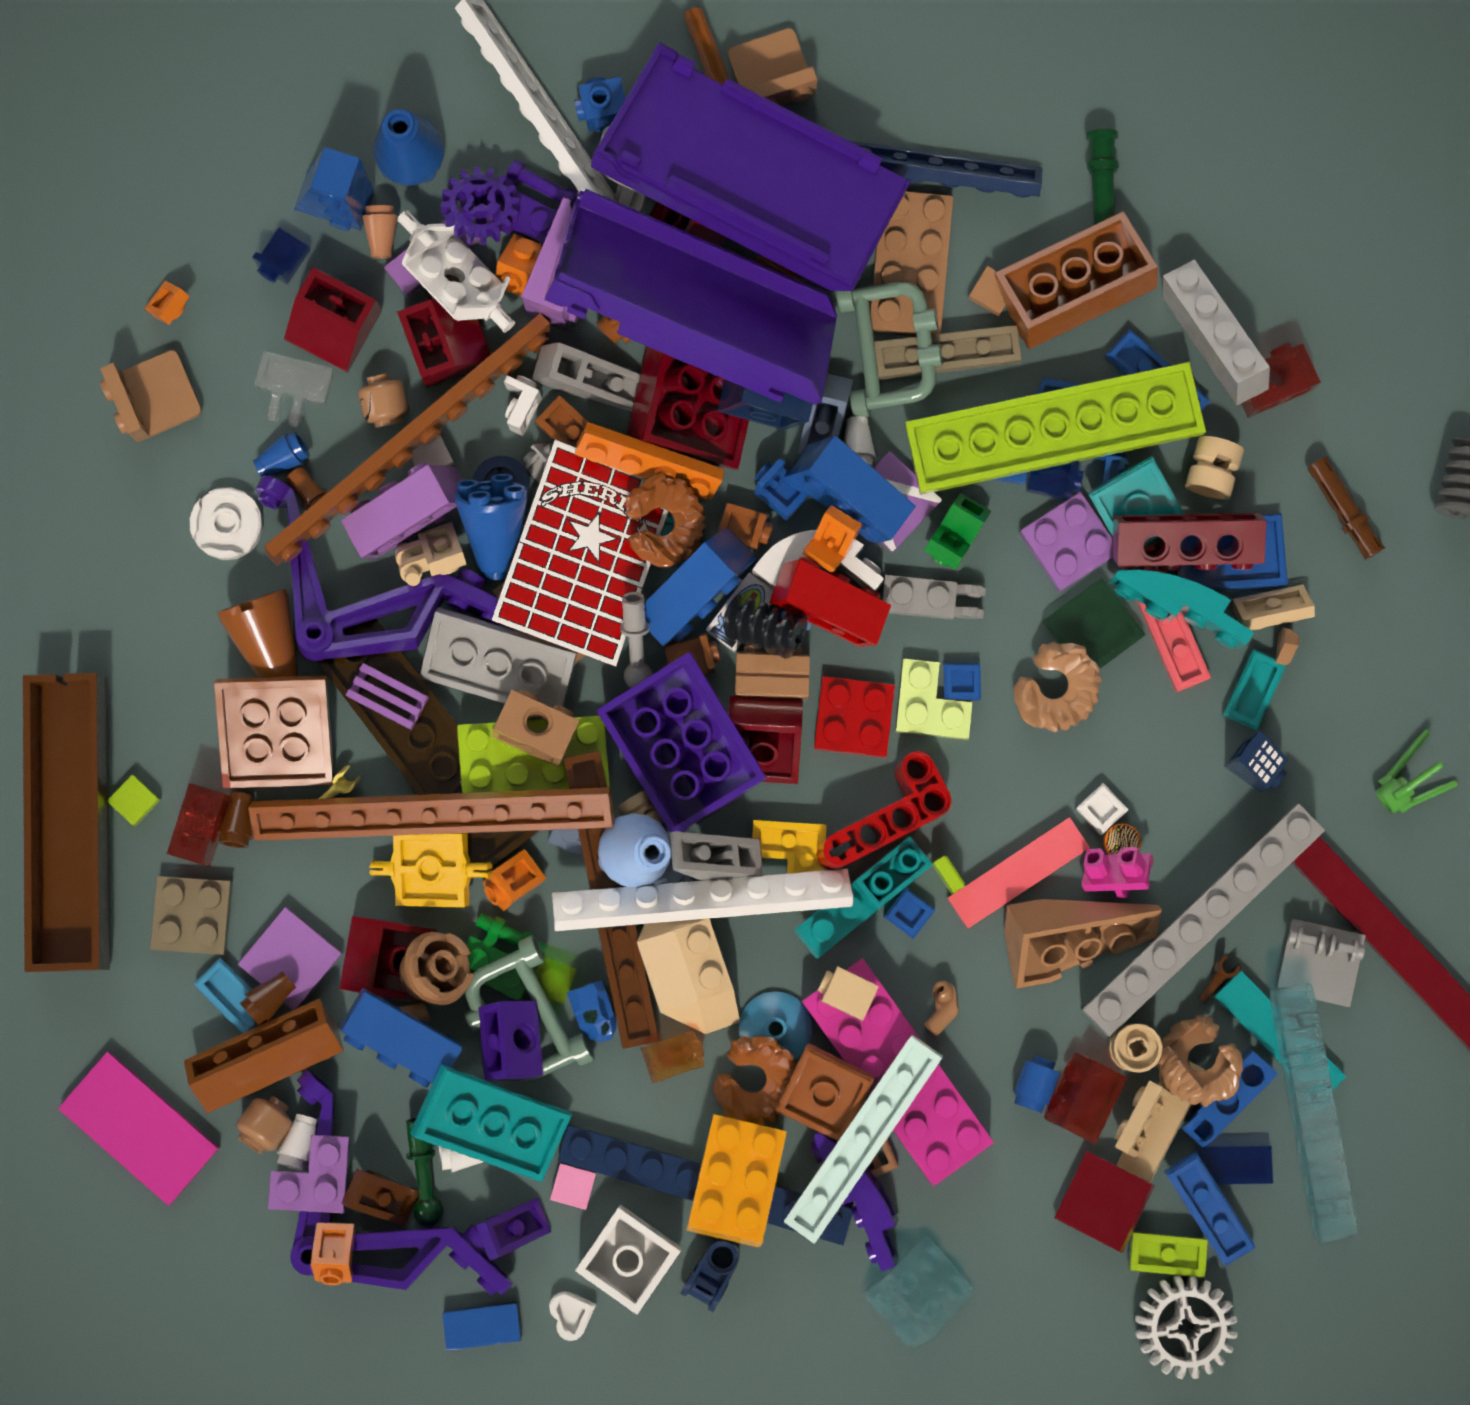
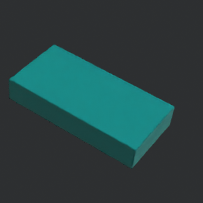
(1254, 690)

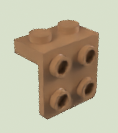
(774, 68)
(150, 396)

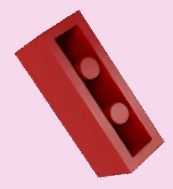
(830, 602)

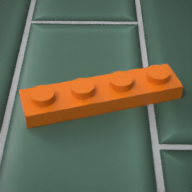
(647, 460)

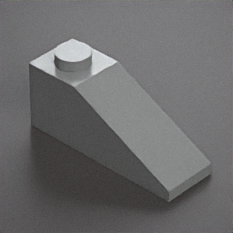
(585, 376)
(715, 856)

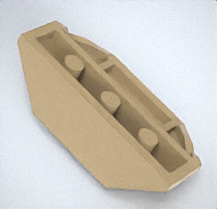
(688, 974)

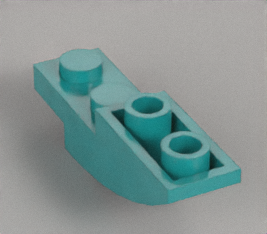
(1169, 594)
(869, 894)

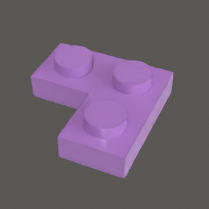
(321, 1187)

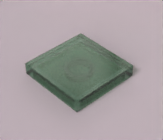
(1096, 622)

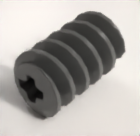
(1456, 495)

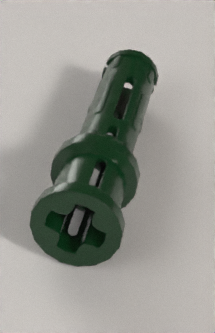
(1102, 167)

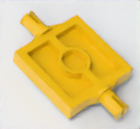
(431, 870)

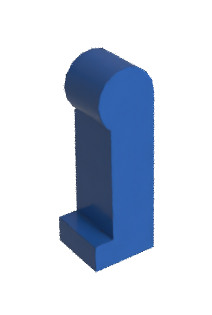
(1208, 1122)

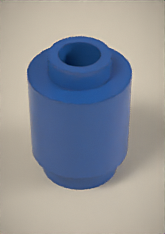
(1036, 1084)

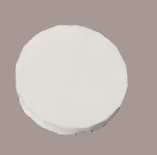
(226, 523)

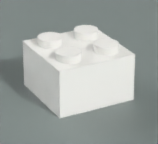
(628, 1259)

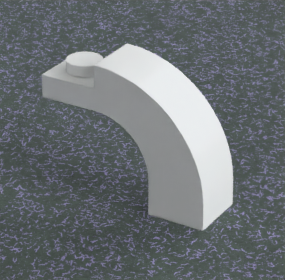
(791, 549)

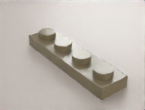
(959, 351)

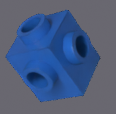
(599, 102)

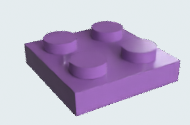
(1069, 542)

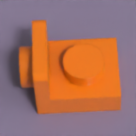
(513, 880)
(333, 1253)

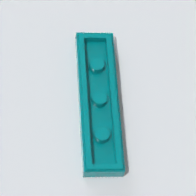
(1255, 1014)

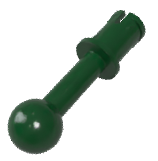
(428, 1208)

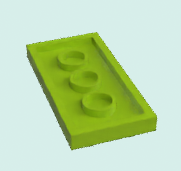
(498, 767)

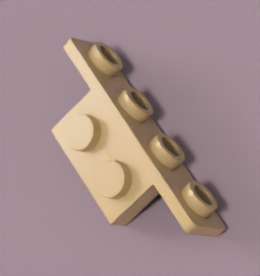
(1150, 1128)

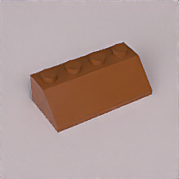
(1077, 280)

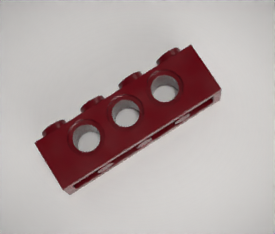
(1133, 530)

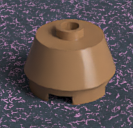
(436, 968)

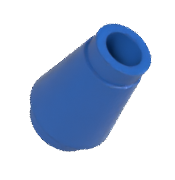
(282, 455)

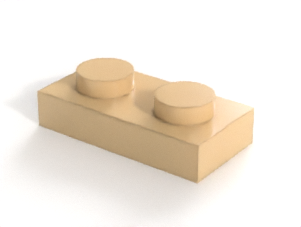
(1274, 607)

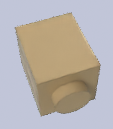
(847, 992)

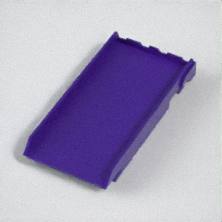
(750, 171)
(694, 300)

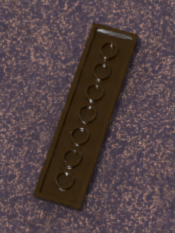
(427, 752)

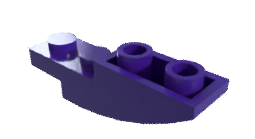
(872, 1208)

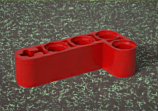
(881, 821)

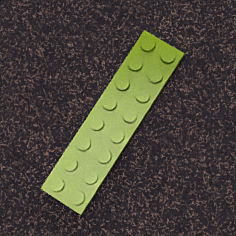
(1054, 428)

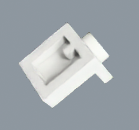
(523, 409)

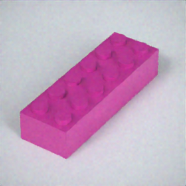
(938, 1124)

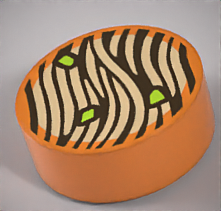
(1119, 837)

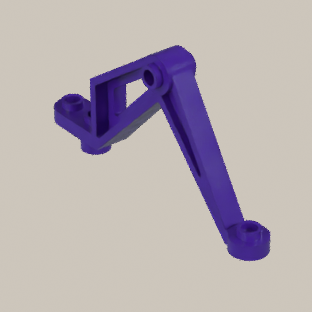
(321, 632)
(466, 1246)

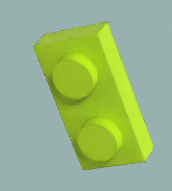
(1168, 1254)

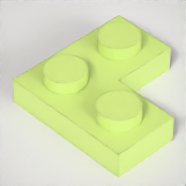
(921, 711)

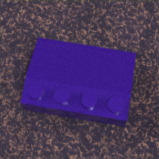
(681, 744)

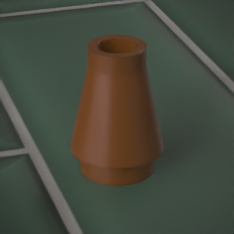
(236, 825)
(267, 998)

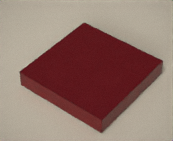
(1104, 1201)

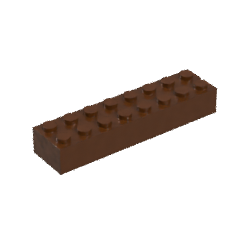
(65, 823)

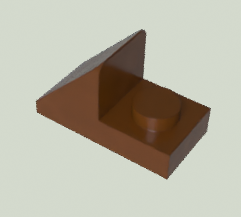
(380, 1196)

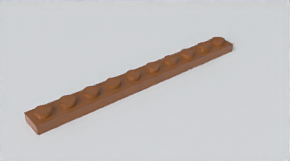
(399, 449)
(432, 814)

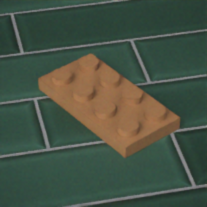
(914, 252)

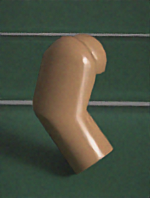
(945, 1005)

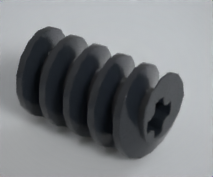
(762, 629)

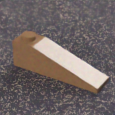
(1060, 934)

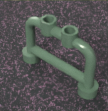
(929, 355)
(528, 956)

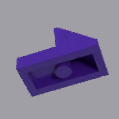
(513, 1228)

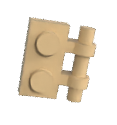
(434, 551)

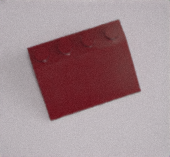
(679, 412)

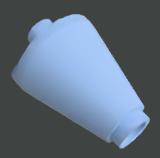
(624, 847)

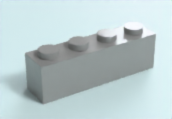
(1216, 332)

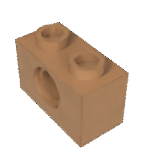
(547, 745)

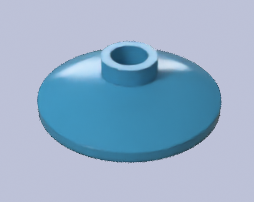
(781, 1008)

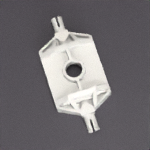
(439, 253)

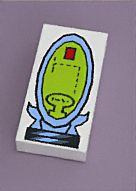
(748, 588)

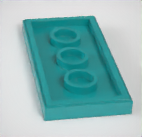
(490, 1123)

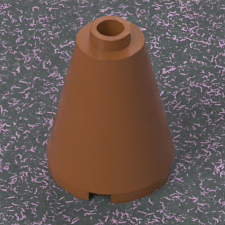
(263, 634)

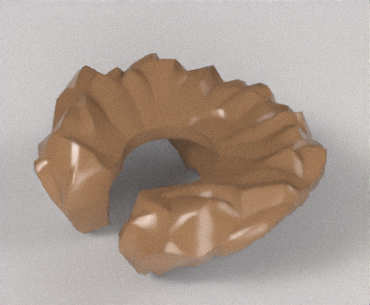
(1080, 696)
(1189, 1084)

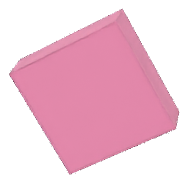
(573, 1186)

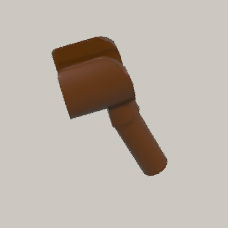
(1219, 976)

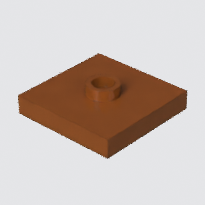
(825, 1092)

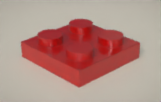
(854, 717)

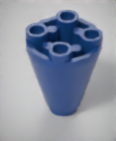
(408, 148)
(493, 521)

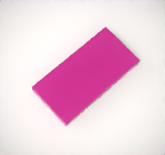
(139, 1128)

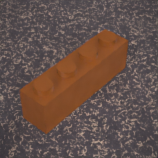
(263, 1055)

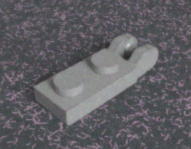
(930, 597)

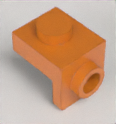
(517, 263)
(832, 539)

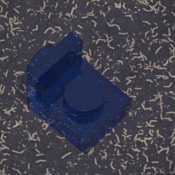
(281, 257)
(1056, 481)

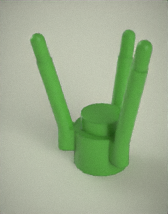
(1396, 793)

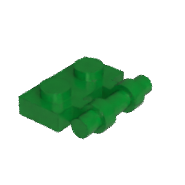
(484, 953)

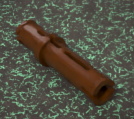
(1342, 502)

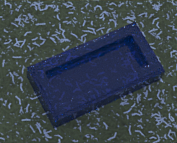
(1238, 1164)

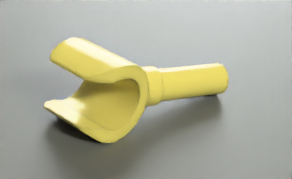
(340, 784)

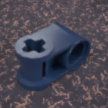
(710, 1278)

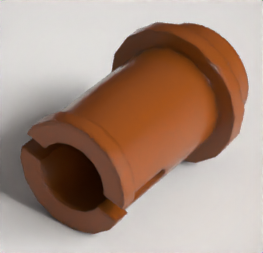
(305, 487)

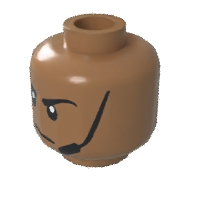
(383, 400)

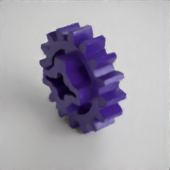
(480, 220)

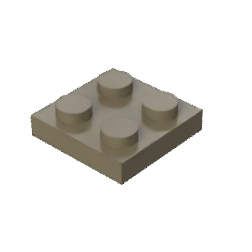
(191, 915)

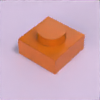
(167, 303)

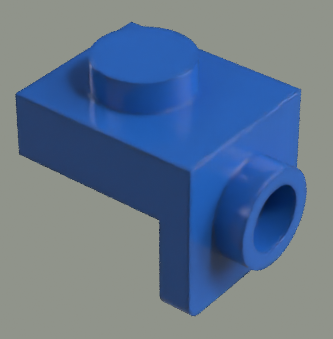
(777, 491)

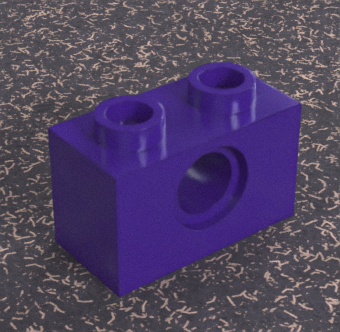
(510, 1041)

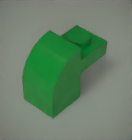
(957, 531)

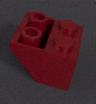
(331, 319)
(442, 344)

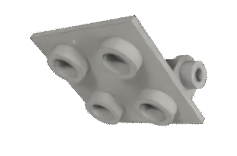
(1323, 958)

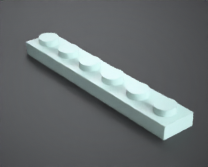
(863, 1138)

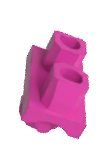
(1117, 872)

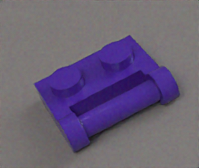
(533, 217)

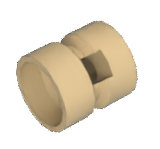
(1211, 480)
(1134, 1047)

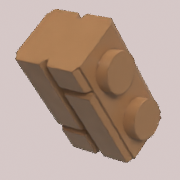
(772, 676)

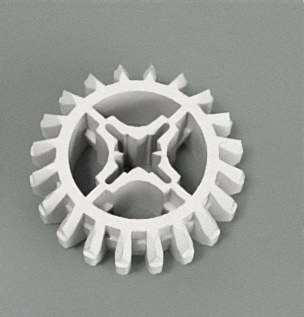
(1202, 1325)

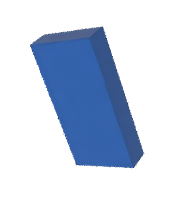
(481, 1326)

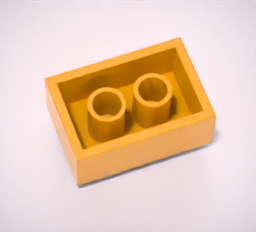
(736, 1181)

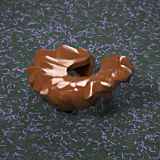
(687, 514)
(759, 1105)

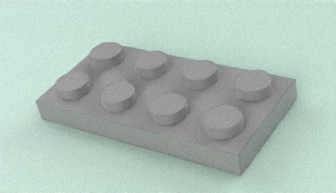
(495, 660)

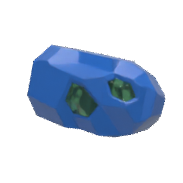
(593, 1011)

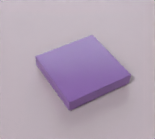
(294, 949)

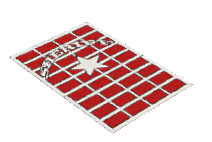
(577, 557)

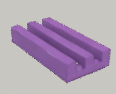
(359, 681)

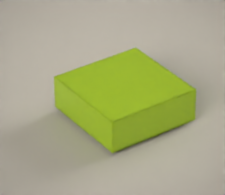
(133, 800)
(948, 874)

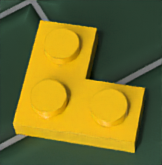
(790, 842)

